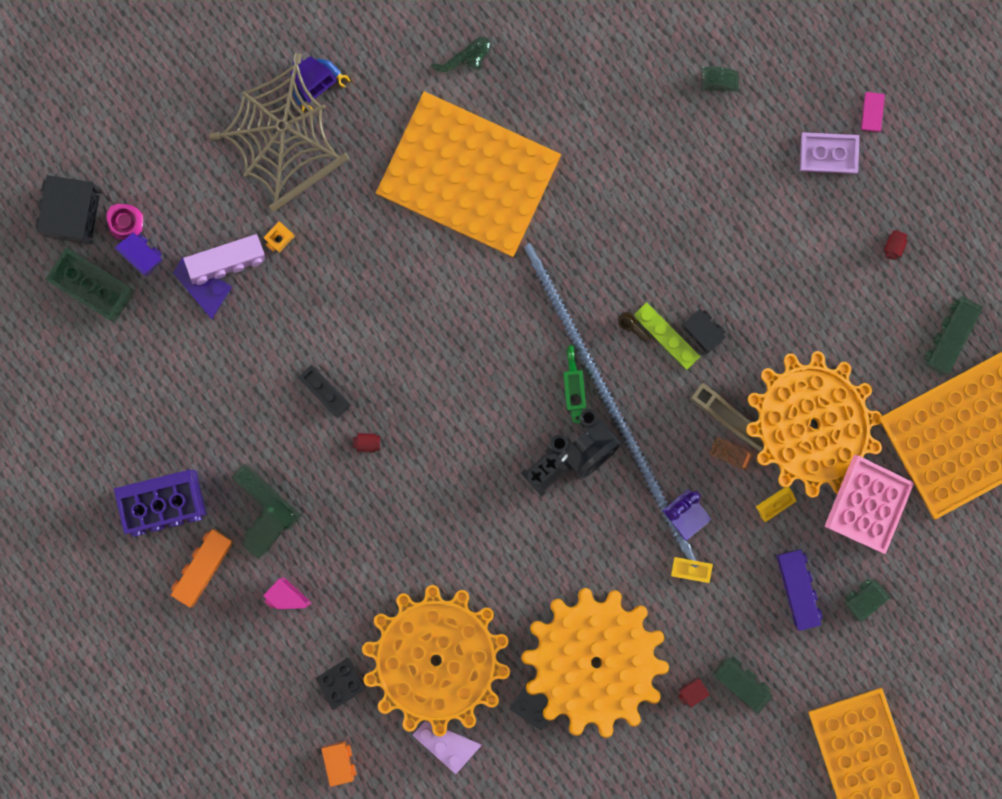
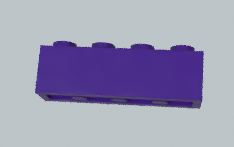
(799, 590)

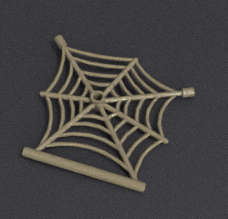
(278, 202)

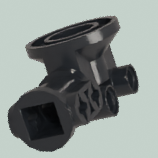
(582, 456)

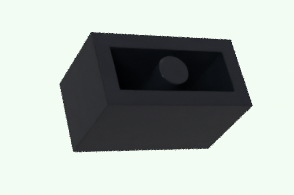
(704, 330)

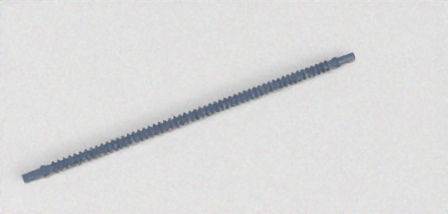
(537, 265)

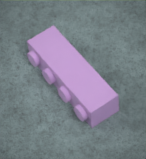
(224, 259)

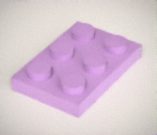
(829, 153)

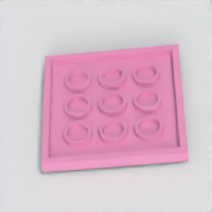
(869, 504)

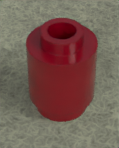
(895, 245)
(366, 442)

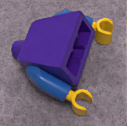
(317, 77)

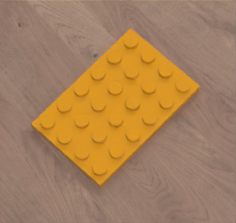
(862, 748)

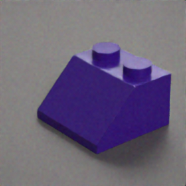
(139, 253)

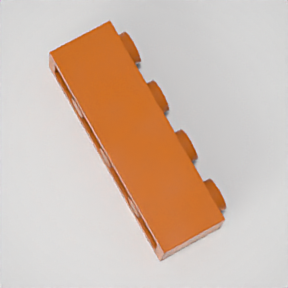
(202, 567)

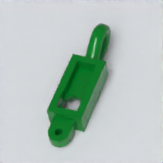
(574, 385)

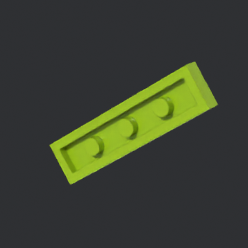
(666, 336)

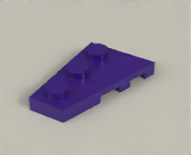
(208, 295)

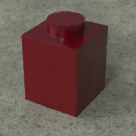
(693, 692)

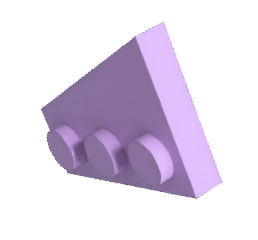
(450, 749)

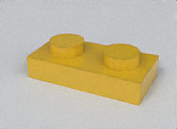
(776, 504)
(683, 569)

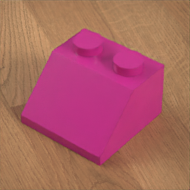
(285, 596)

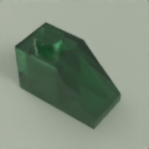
(719, 79)

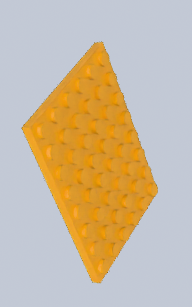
(468, 174)
(952, 437)

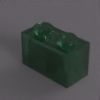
(866, 599)

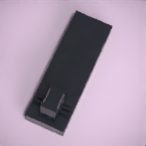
(324, 391)

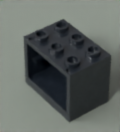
(68, 209)

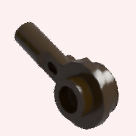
(628, 322)

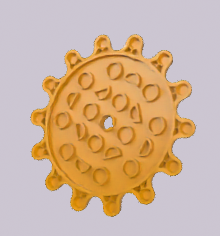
(786, 417)
(406, 666)
(566, 669)

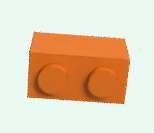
(338, 763)

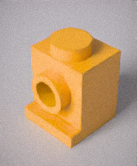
(278, 230)

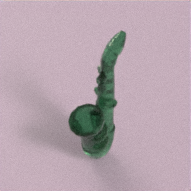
(475, 51)

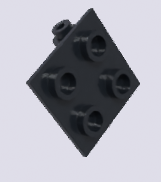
(340, 683)
(531, 707)

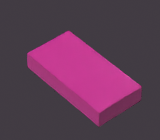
(872, 112)

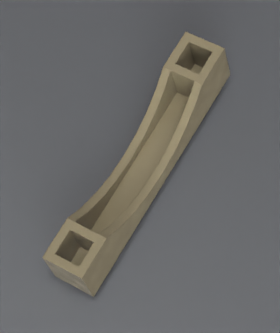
(725, 414)

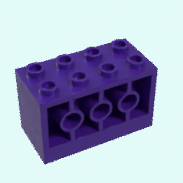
(151, 493)

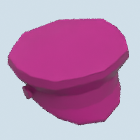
(124, 220)

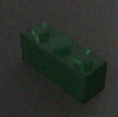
(267, 529)
(743, 683)

